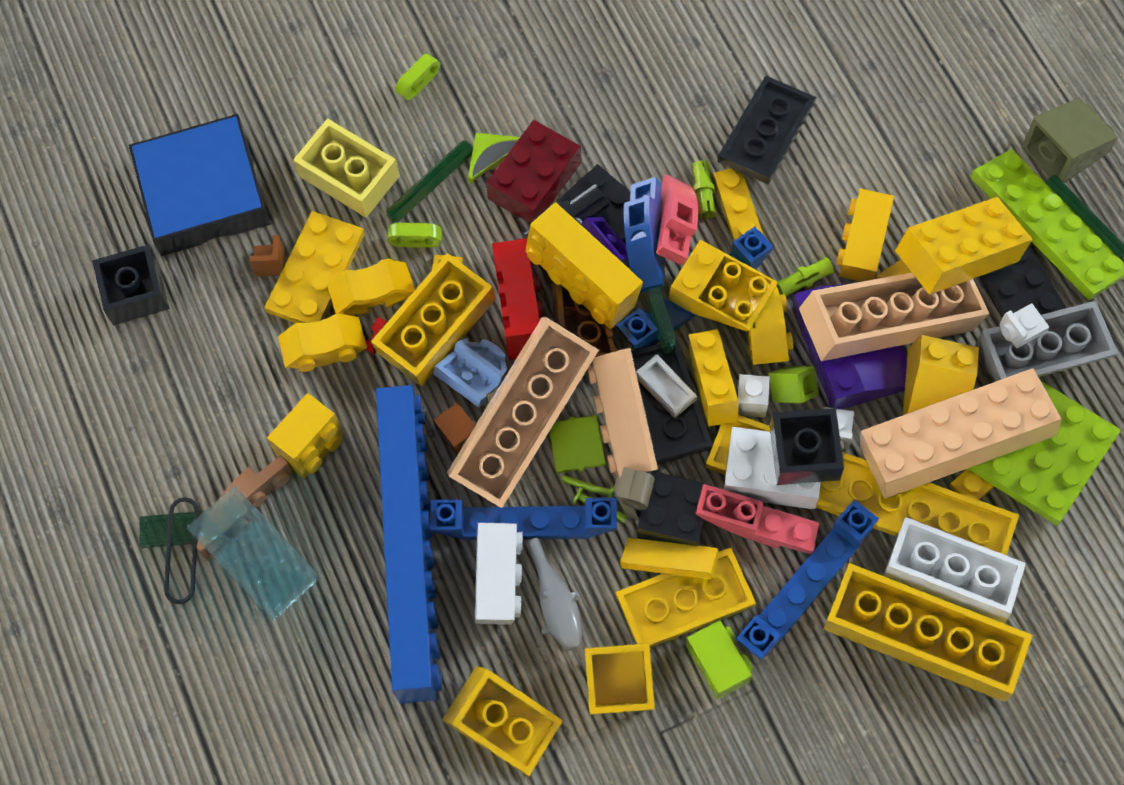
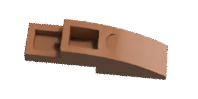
(258, 486)

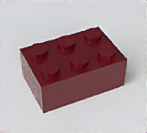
(534, 172)

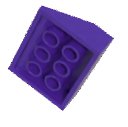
(855, 377)

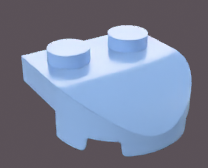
(473, 369)

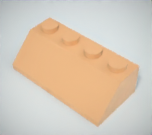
(622, 412)

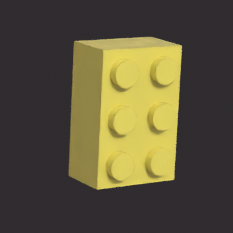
(346, 167)

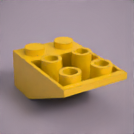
(721, 288)

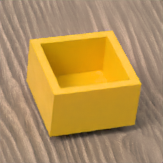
(306, 436)
(619, 678)

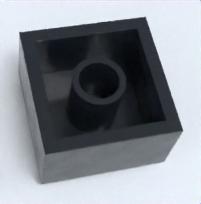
(130, 284)
(806, 446)
(672, 511)

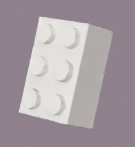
(752, 472)
(497, 573)

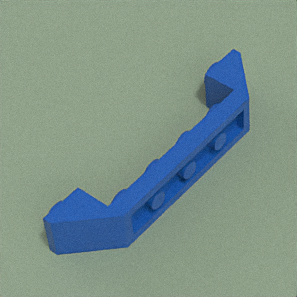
(639, 326)
(540, 522)
(809, 581)

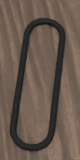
(168, 552)

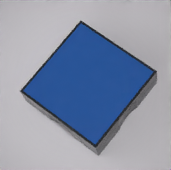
(199, 184)

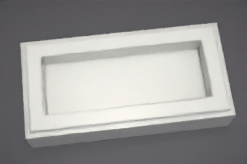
(666, 386)

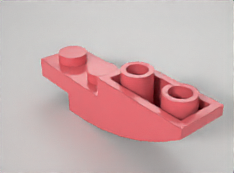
(677, 219)
(756, 522)

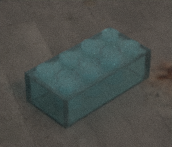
(253, 553)

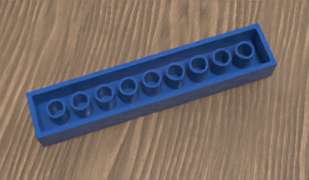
(406, 545)

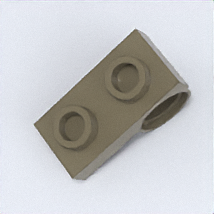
(634, 491)

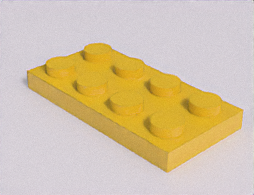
(318, 256)
(681, 604)

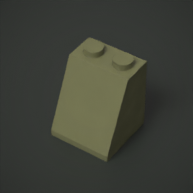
(1068, 139)

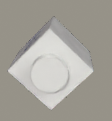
(753, 395)

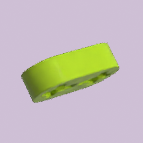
(417, 76)
(414, 235)

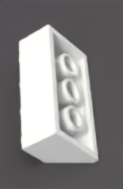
(955, 570)

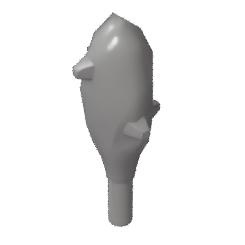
(556, 602)

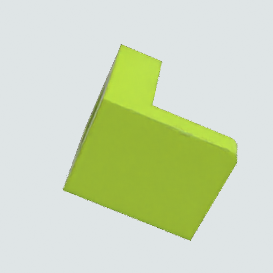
(793, 384)

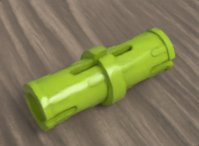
(704, 189)
(805, 277)

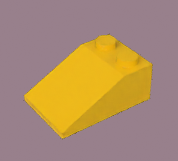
(938, 372)
(502, 720)

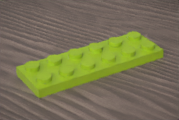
(1051, 224)

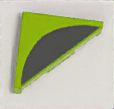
(488, 153)

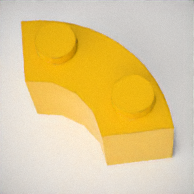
(364, 288)
(768, 335)
(322, 342)

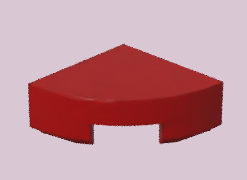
(376, 327)

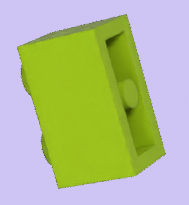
(719, 659)

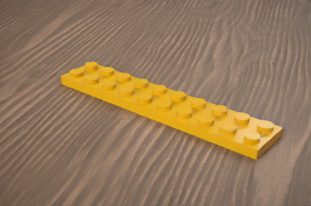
(926, 504)

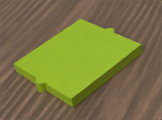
(577, 444)

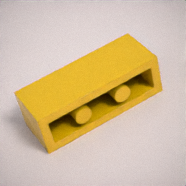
(864, 235)
(713, 378)

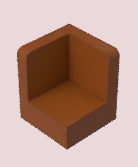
(268, 259)
(454, 427)

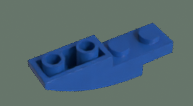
(642, 231)

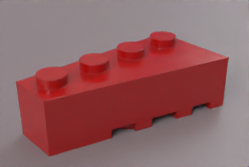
(517, 293)

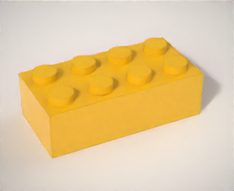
(963, 245)
(582, 266)
(434, 319)

